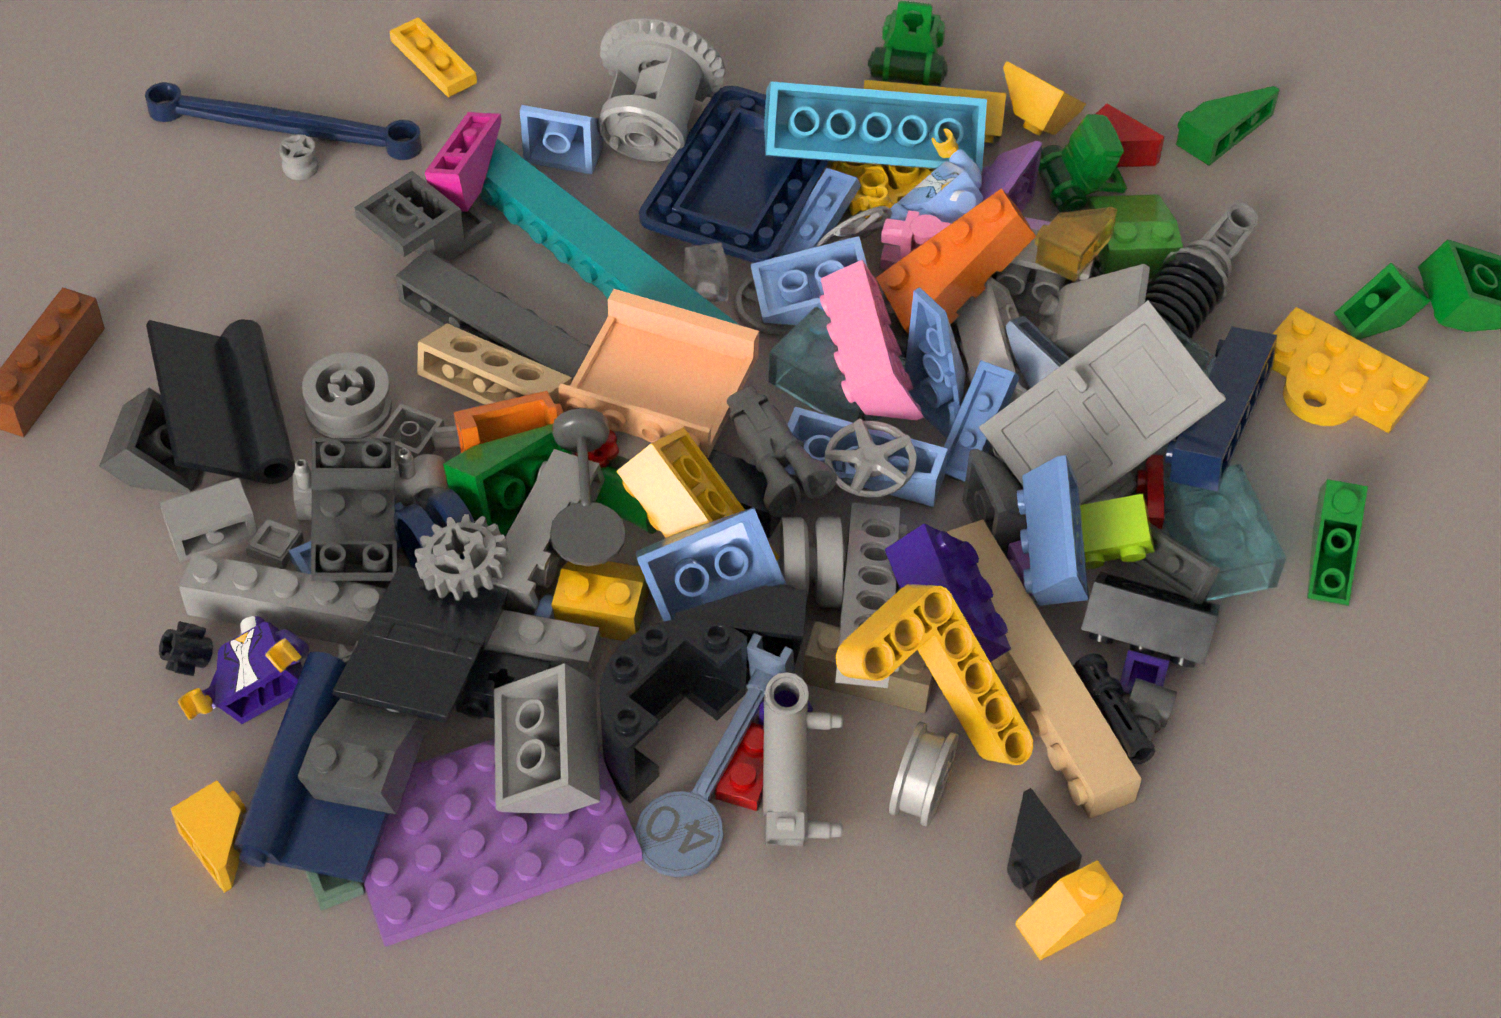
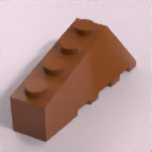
(47, 358)

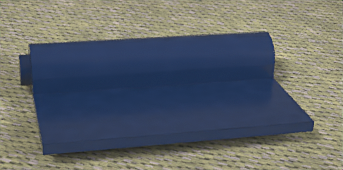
(283, 818)

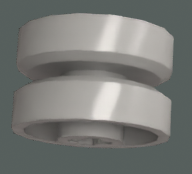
(814, 562)

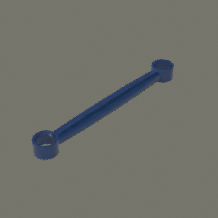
(283, 120)

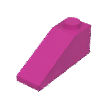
(465, 158)

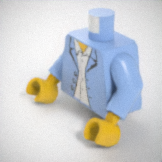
(944, 193)

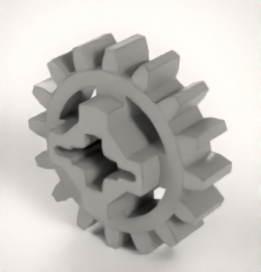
(441, 563)

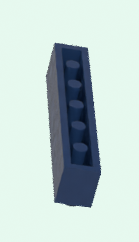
(1240, 373)

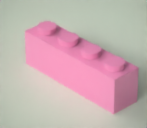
(866, 344)

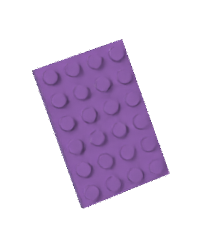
(460, 857)

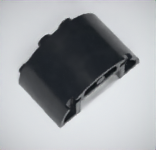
(655, 674)

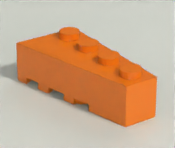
(959, 258)

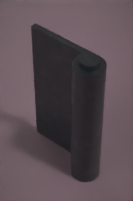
(221, 401)

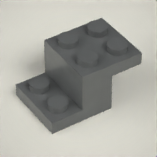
(419, 218)

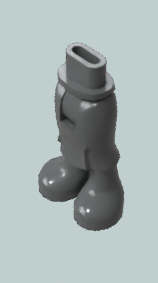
(774, 448)

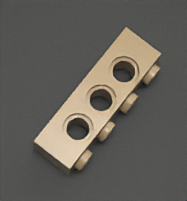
(483, 368)

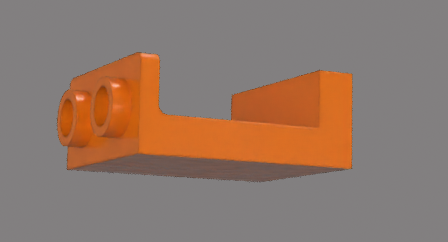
(504, 418)

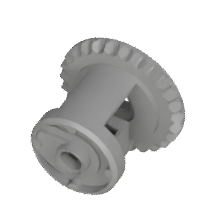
(651, 94)

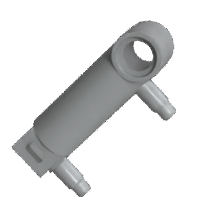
(414, 481)
(787, 765)

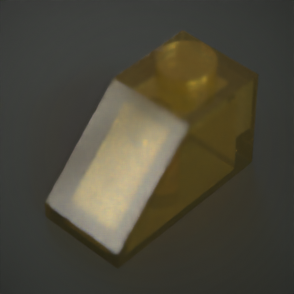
(1074, 240)

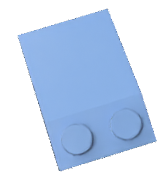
(792, 284)

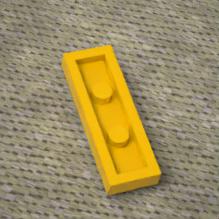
(433, 57)

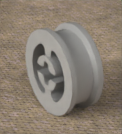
(348, 412)
(923, 774)

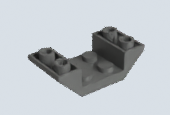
(353, 509)

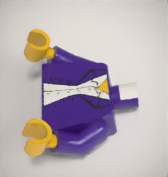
(251, 672)

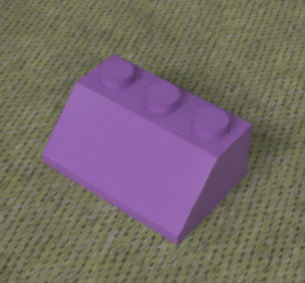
(1014, 173)

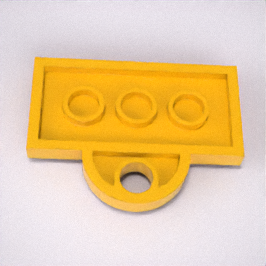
(1341, 375)

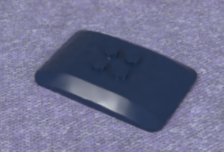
(727, 186)

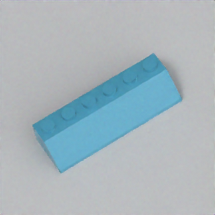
(869, 125)

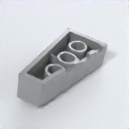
(533, 560)

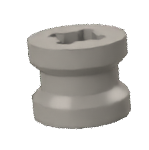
(298, 157)

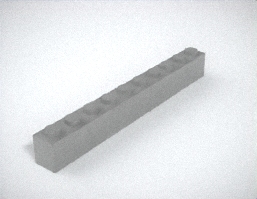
(341, 610)

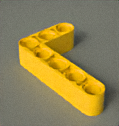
(933, 624)

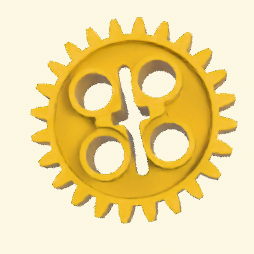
(897, 180)

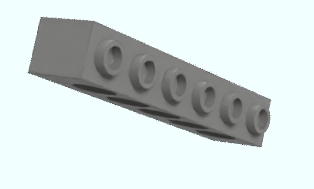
(868, 572)

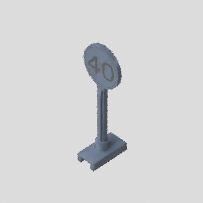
(682, 828)

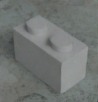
(209, 519)

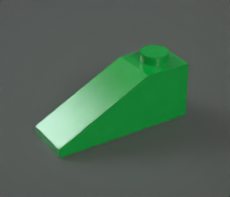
(1224, 122)

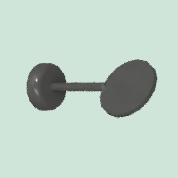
(586, 530)

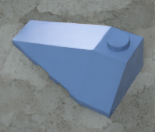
(934, 363)

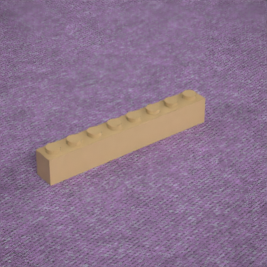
(1051, 691)

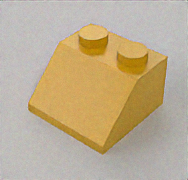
(602, 597)

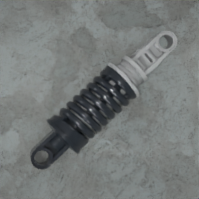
(1197, 275)

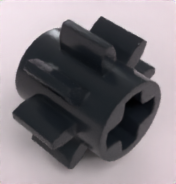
(185, 648)

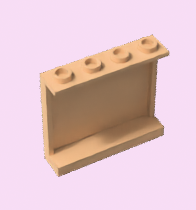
(663, 370)

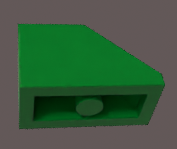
(1382, 304)

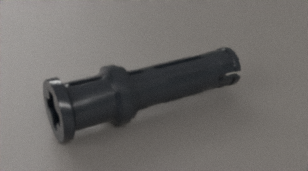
(1108, 695)

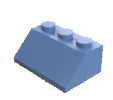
(1053, 534)

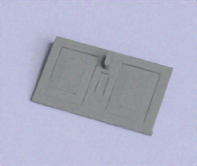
(1107, 405)

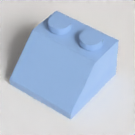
(560, 139)

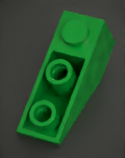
(1335, 541)

